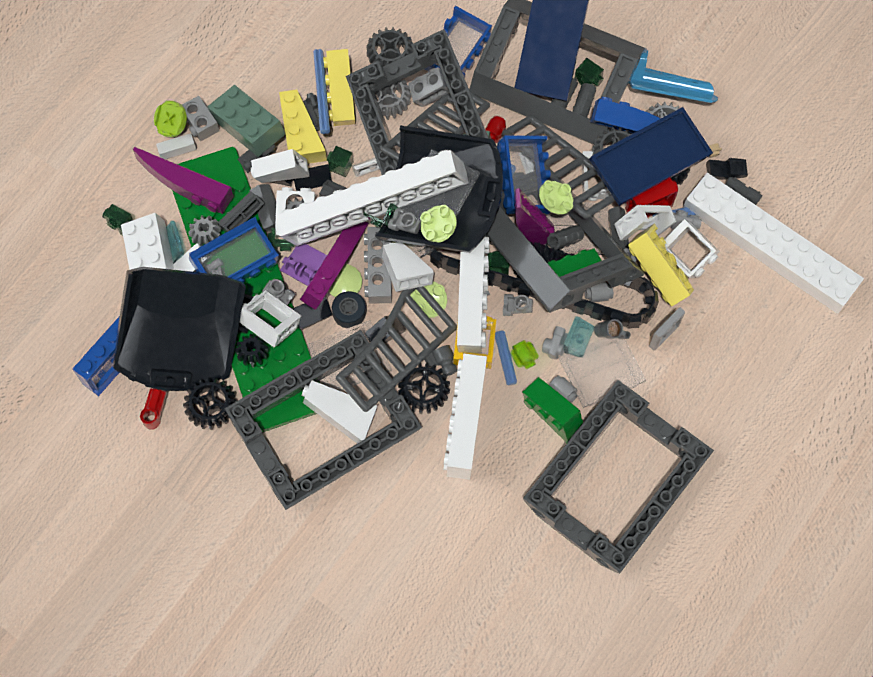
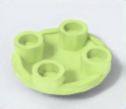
(556, 197)
(438, 223)
(347, 280)
(437, 292)

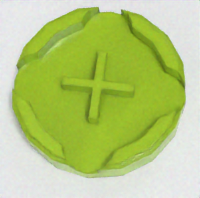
(170, 118)

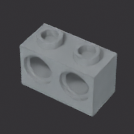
(428, 87)
(201, 117)

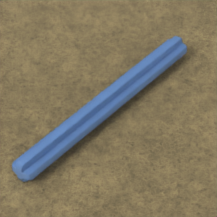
(321, 92)

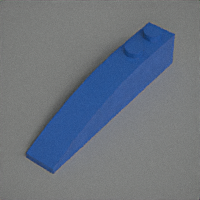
(620, 115)

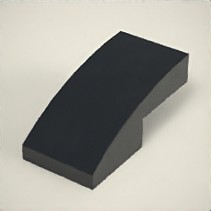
(724, 169)

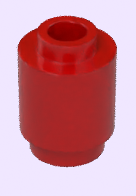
(496, 126)

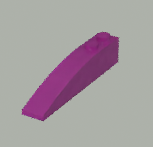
(187, 183)
(531, 220)
(332, 265)

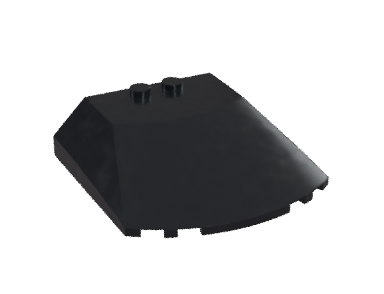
(483, 200)
(177, 327)

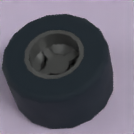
(348, 302)

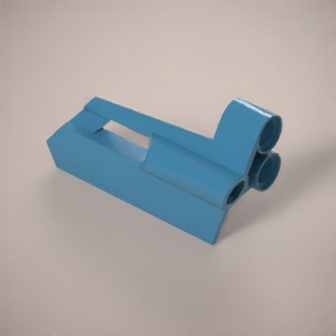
(670, 84)

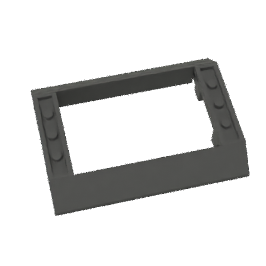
(375, 77)
(526, 104)
(561, 291)
(293, 382)
(635, 408)

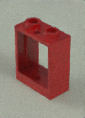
(662, 194)

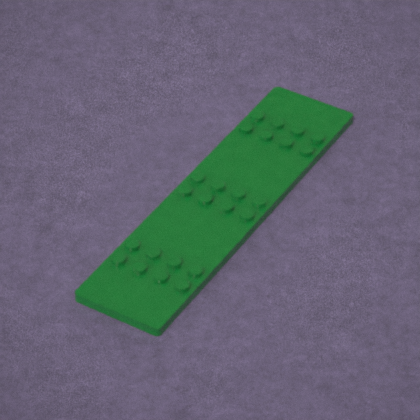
(289, 353)

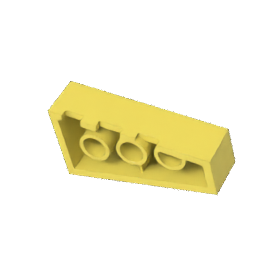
(340, 93)
(299, 128)
(660, 265)

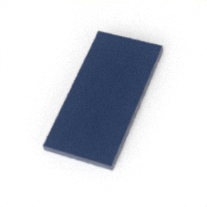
(551, 47)
(650, 156)

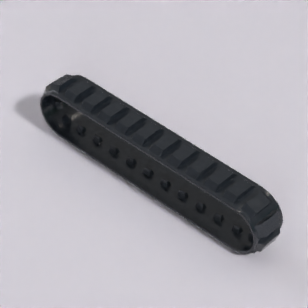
(581, 307)

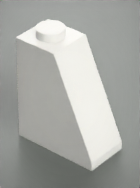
(280, 167)
(405, 267)

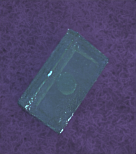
(174, 241)
(578, 337)

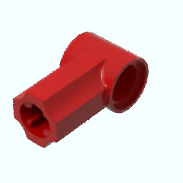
(153, 406)

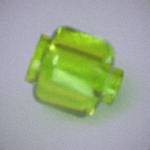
(524, 354)

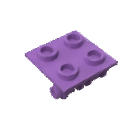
(303, 263)

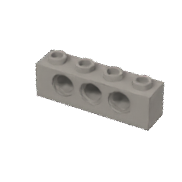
(376, 293)

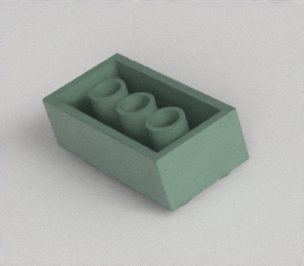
(246, 120)

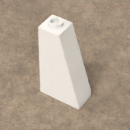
(338, 410)

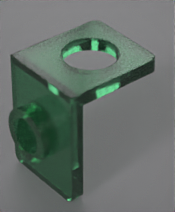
(379, 222)

